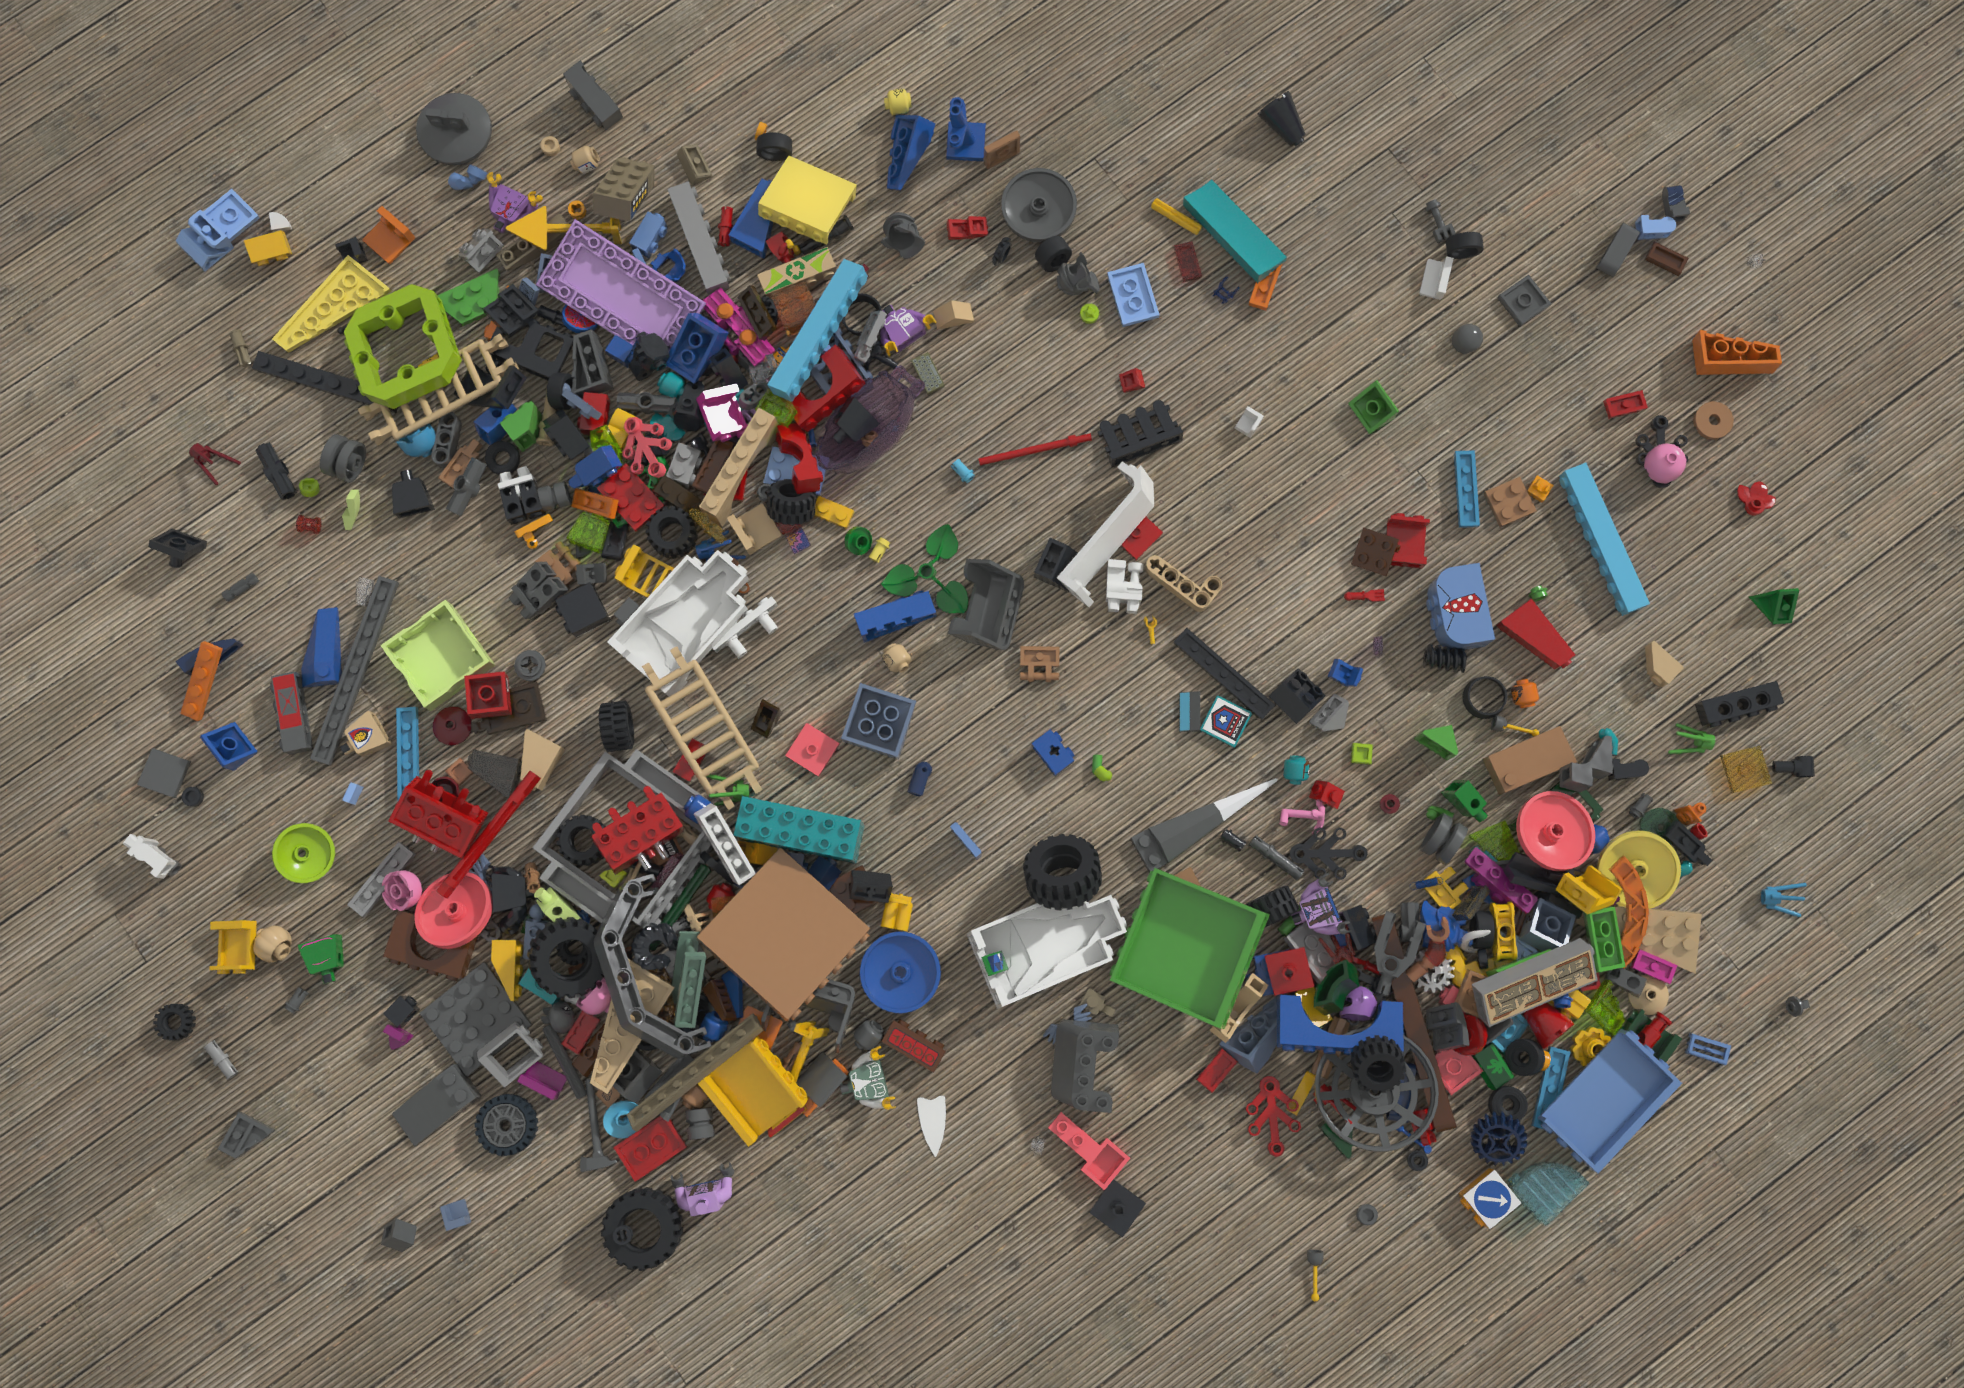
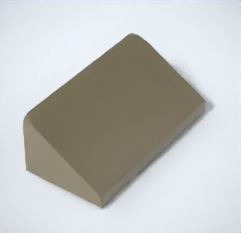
(694, 164)

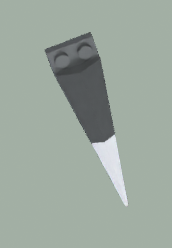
(1170, 838)

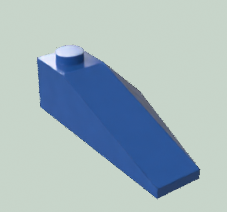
(911, 139)
(323, 653)

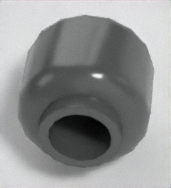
(868, 1035)

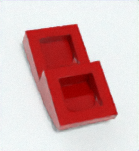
(967, 228)

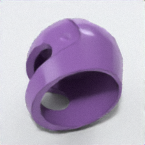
(1362, 1005)

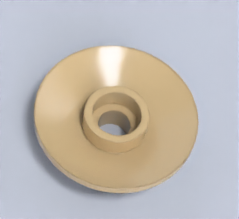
(1651, 1005)

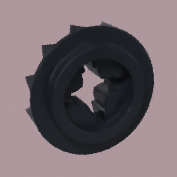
(1002, 251)
(771, 308)

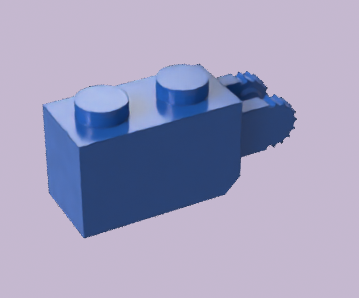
(595, 467)

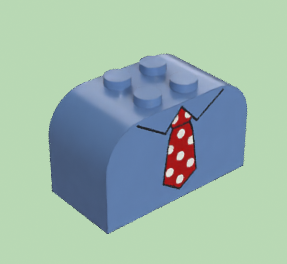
(1460, 608)

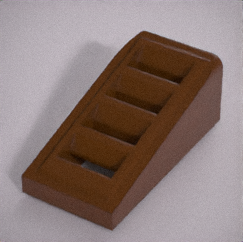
(720, 999)

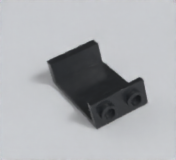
(502, 395)

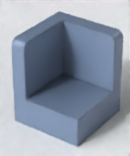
(455, 1214)

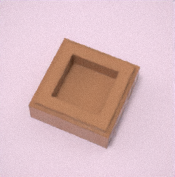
(459, 771)

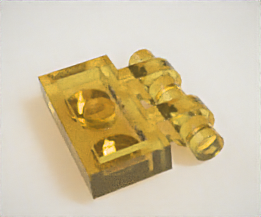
(707, 525)

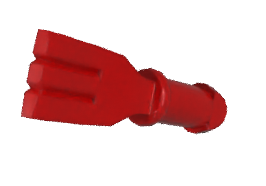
(1372, 595)
(1366, 965)

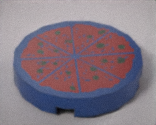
(576, 321)

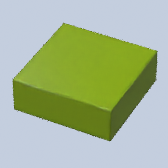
(1361, 753)

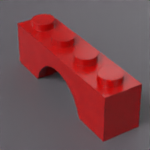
(793, 442)

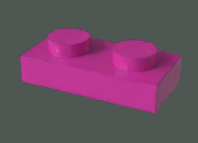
(1654, 966)

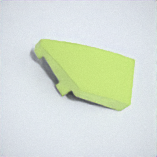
(350, 514)

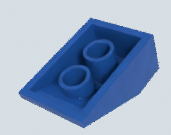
(695, 345)

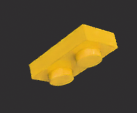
(833, 512)

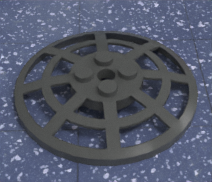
(1379, 1104)

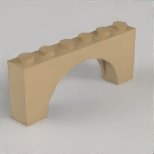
(757, 435)

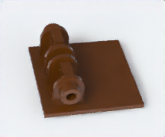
(1375, 551)

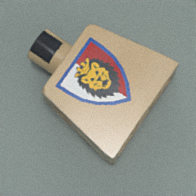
(365, 736)

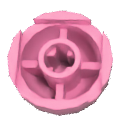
(1665, 463)
(401, 890)
(596, 1000)

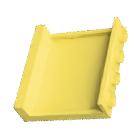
(806, 199)

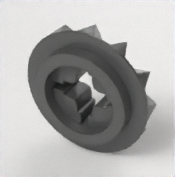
(523, 660)

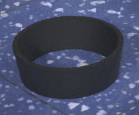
(863, 298)
(1469, 706)

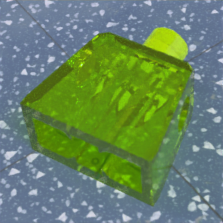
(589, 532)

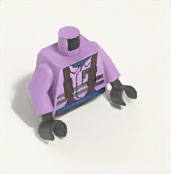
(1319, 909)
(705, 1196)

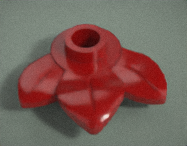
(1756, 496)

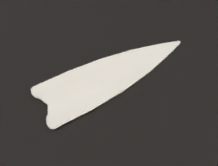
(932, 1120)

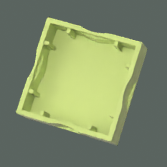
(437, 655)

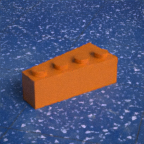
(1733, 356)

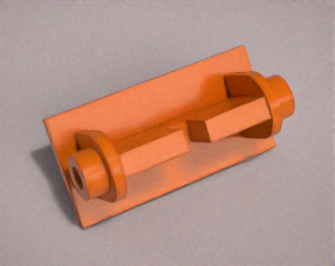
(1690, 814)

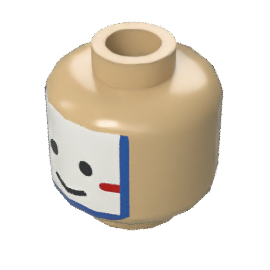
(585, 159)

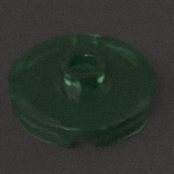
(1655, 817)

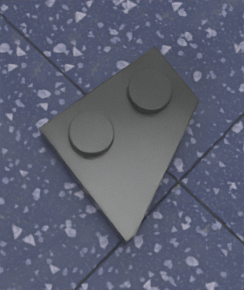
(243, 1135)

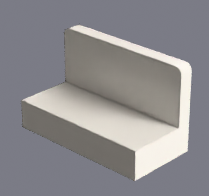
(1436, 278)

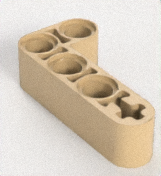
(1181, 580)

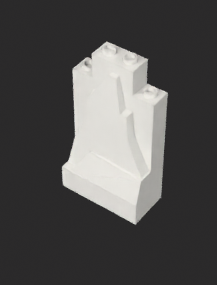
(685, 611)
(1046, 946)

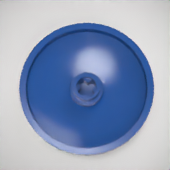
(900, 972)

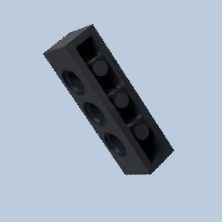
(1768, 693)

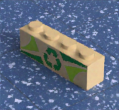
(808, 268)

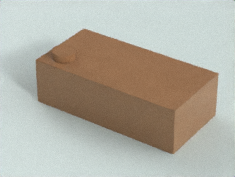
(1529, 760)

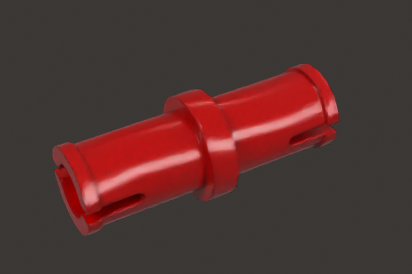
(725, 226)

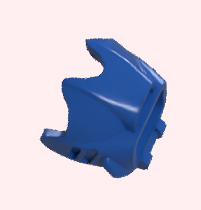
(679, 267)

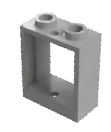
(493, 1066)

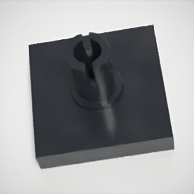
(177, 545)
(1117, 1208)

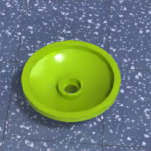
(317, 858)

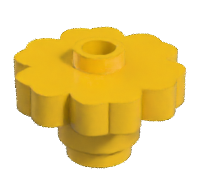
(1588, 1044)

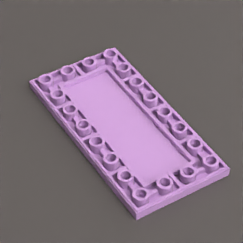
(616, 288)

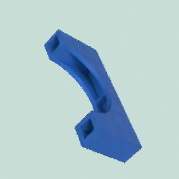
(1299, 1032)

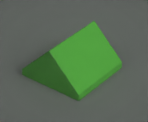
(1374, 407)
(1440, 741)

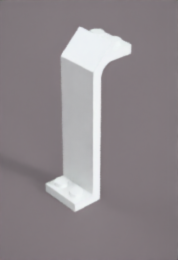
(1110, 534)

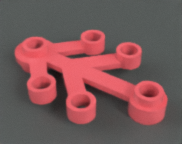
(634, 429)

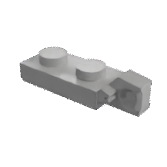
(869, 335)

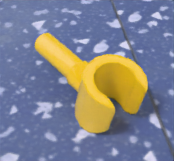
(1151, 628)

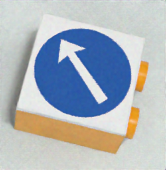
(1489, 1199)

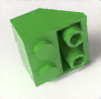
(523, 425)

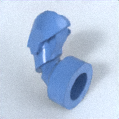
(459, 182)

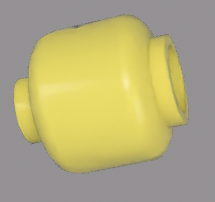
(898, 101)

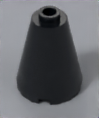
(1284, 119)

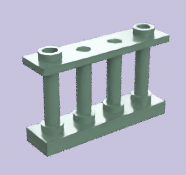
(687, 979)

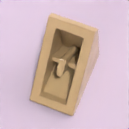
(953, 314)

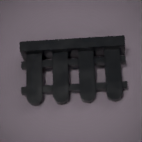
(1143, 444)

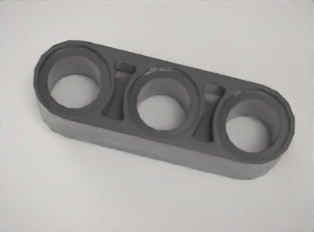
(1618, 249)
(444, 431)

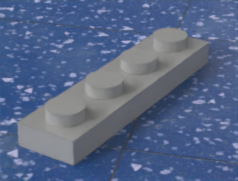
(372, 889)

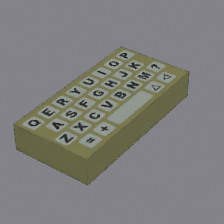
(928, 373)

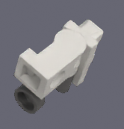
(147, 850)

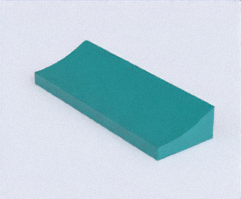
(1234, 231)

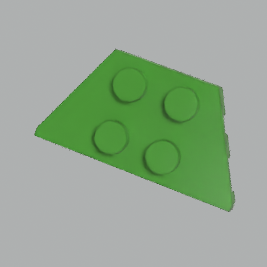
(467, 300)

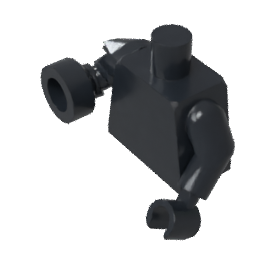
(509, 894)

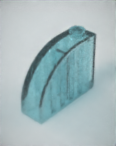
(1546, 1189)

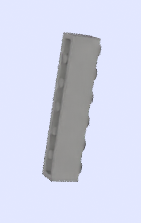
(698, 238)

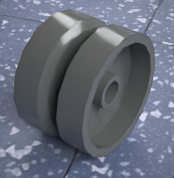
(342, 458)
(1444, 839)

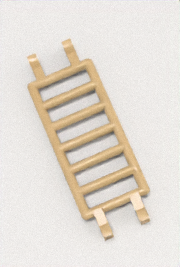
(497, 373)
(722, 716)

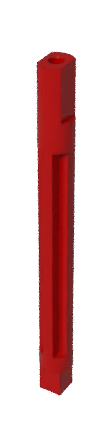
(488, 834)

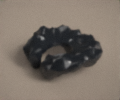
(643, 941)

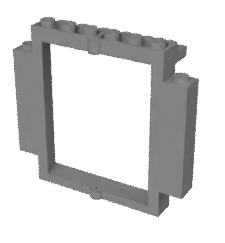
(585, 890)

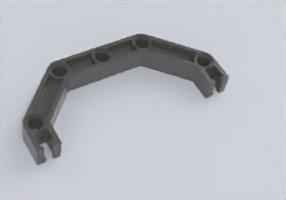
(626, 994)

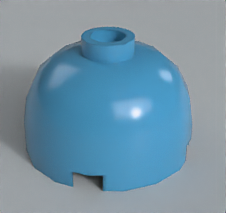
(418, 442)

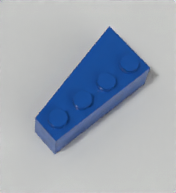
(895, 615)

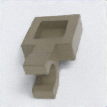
(1095, 1003)

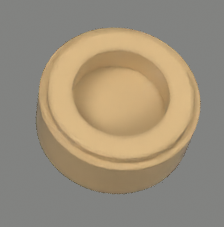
(550, 146)

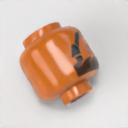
(1524, 693)

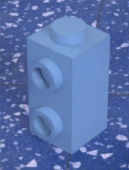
(649, 234)

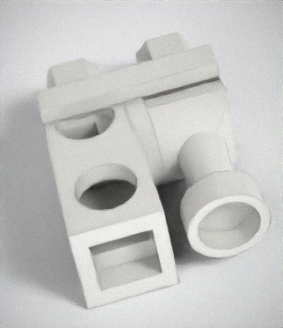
(1120, 591)

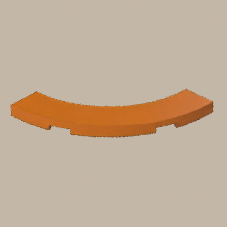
(1636, 907)

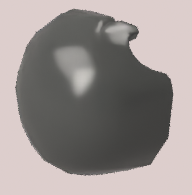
(1467, 338)

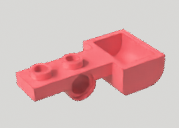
(1102, 1160)

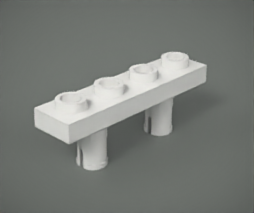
(760, 615)

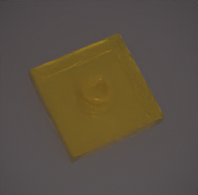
(1746, 769)

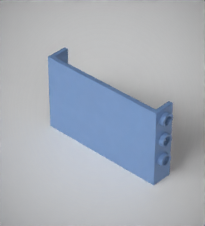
(1609, 1100)

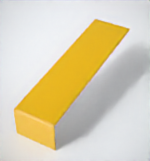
(1302, 1091)

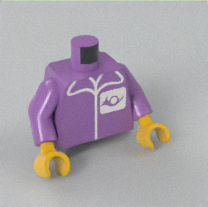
(903, 328)

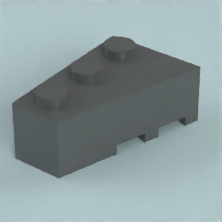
(591, 96)

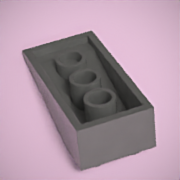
(436, 1104)

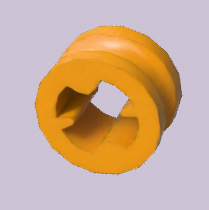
(577, 215)

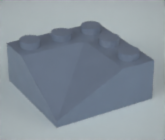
(878, 721)

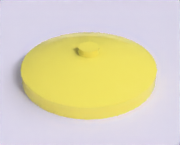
(1651, 857)

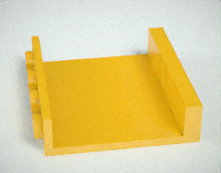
(753, 1090)

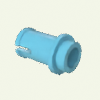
(966, 474)

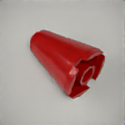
(1547, 1023)

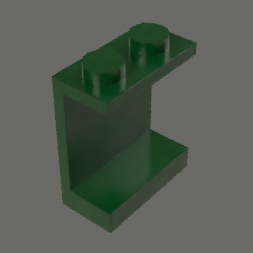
(1665, 1045)

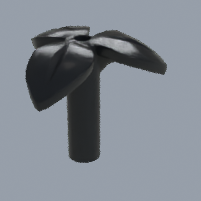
(876, 353)
(701, 444)

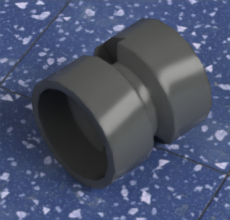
(554, 496)
(699, 1123)

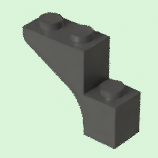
(1595, 764)

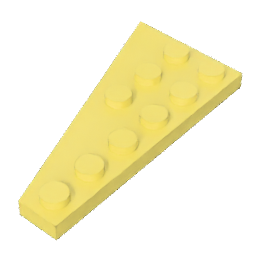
(333, 301)

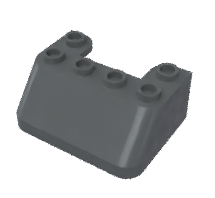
(991, 605)
(1076, 1061)

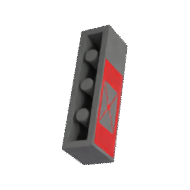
(291, 713)

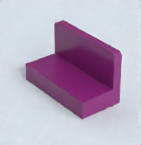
(543, 1080)

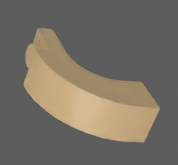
(1249, 994)

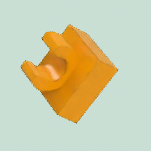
(1539, 488)

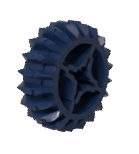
(1498, 1149)

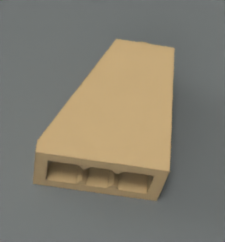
(539, 757)

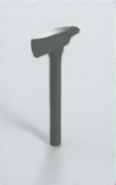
(598, 1159)

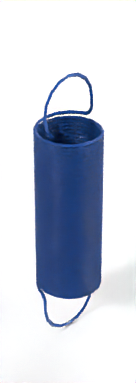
(1426, 883)

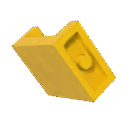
(1589, 891)
(235, 946)

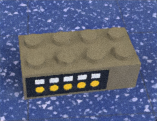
(623, 189)

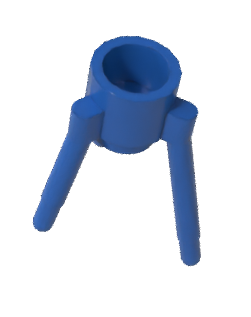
(707, 549)

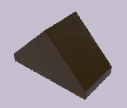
(766, 718)

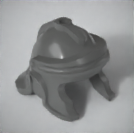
(902, 235)
(1076, 278)

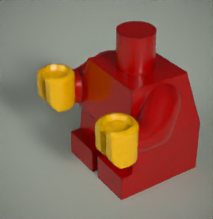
(782, 247)

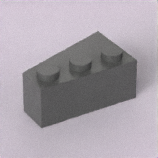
(590, 365)

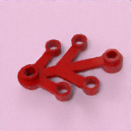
(1272, 1112)

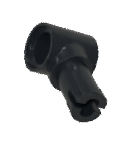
(1800, 766)

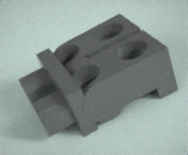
(537, 590)

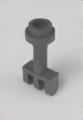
(1442, 229)

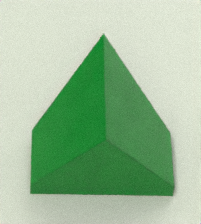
(1777, 604)

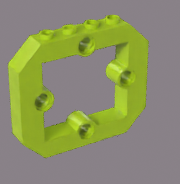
(390, 312)

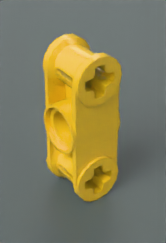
(1508, 942)

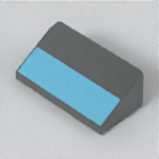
(1189, 711)

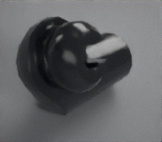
(1557, 876)

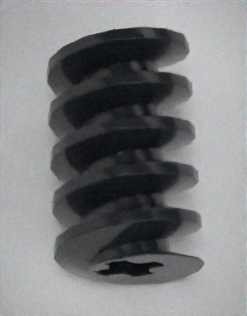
(1445, 657)

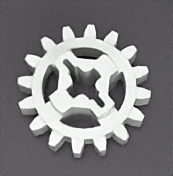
(1434, 978)

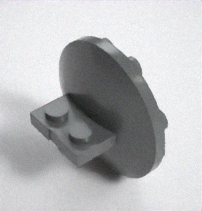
(454, 129)

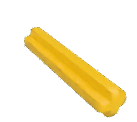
(1176, 216)

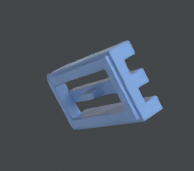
(1691, 1044)

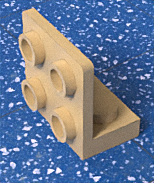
(755, 529)

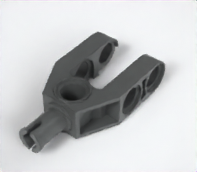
(1402, 964)

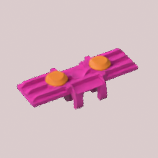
(734, 318)

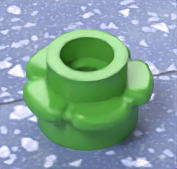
(1538, 593)

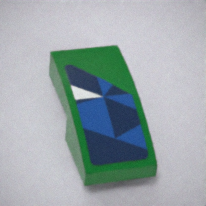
(995, 963)

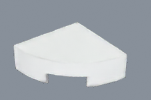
(279, 222)

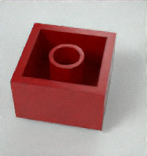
(487, 695)

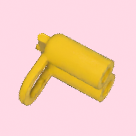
(897, 912)

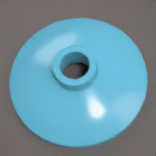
(615, 1125)

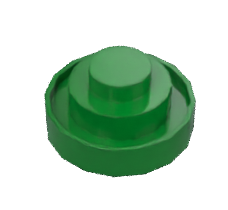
(858, 540)

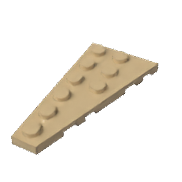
(1668, 935)
(618, 1044)

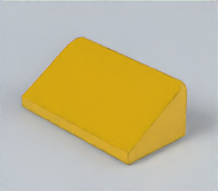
(1313, 1014)

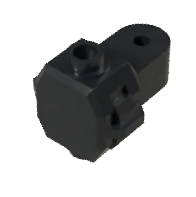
(648, 354)
(685, 410)

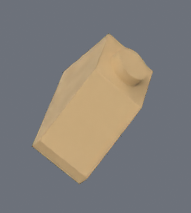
(1660, 664)

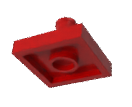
(1289, 971)

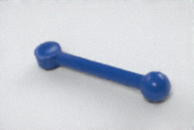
(1427, 1149)

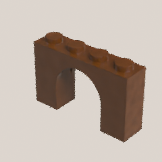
(402, 948)

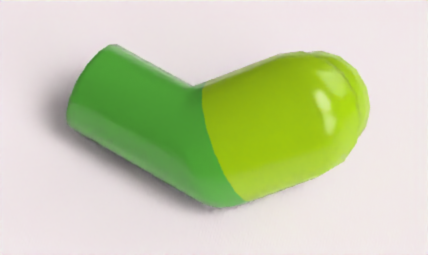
(1098, 770)

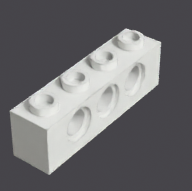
(724, 843)

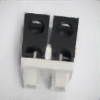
(519, 489)

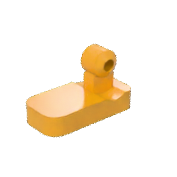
(526, 531)

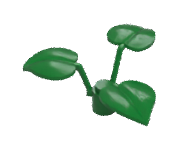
(902, 582)

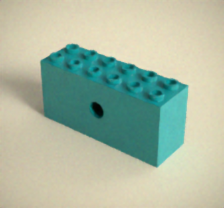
(799, 829)

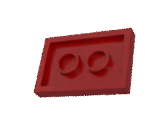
(635, 498)
(650, 1147)

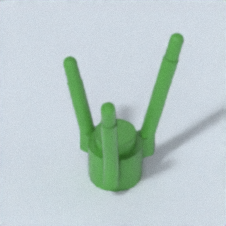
(1701, 740)
(738, 791)

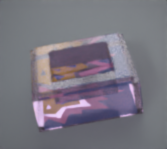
(798, 541)

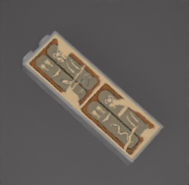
(1534, 982)

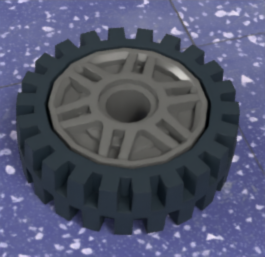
(491, 1130)

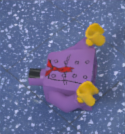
(509, 204)

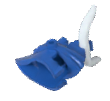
(1457, 936)

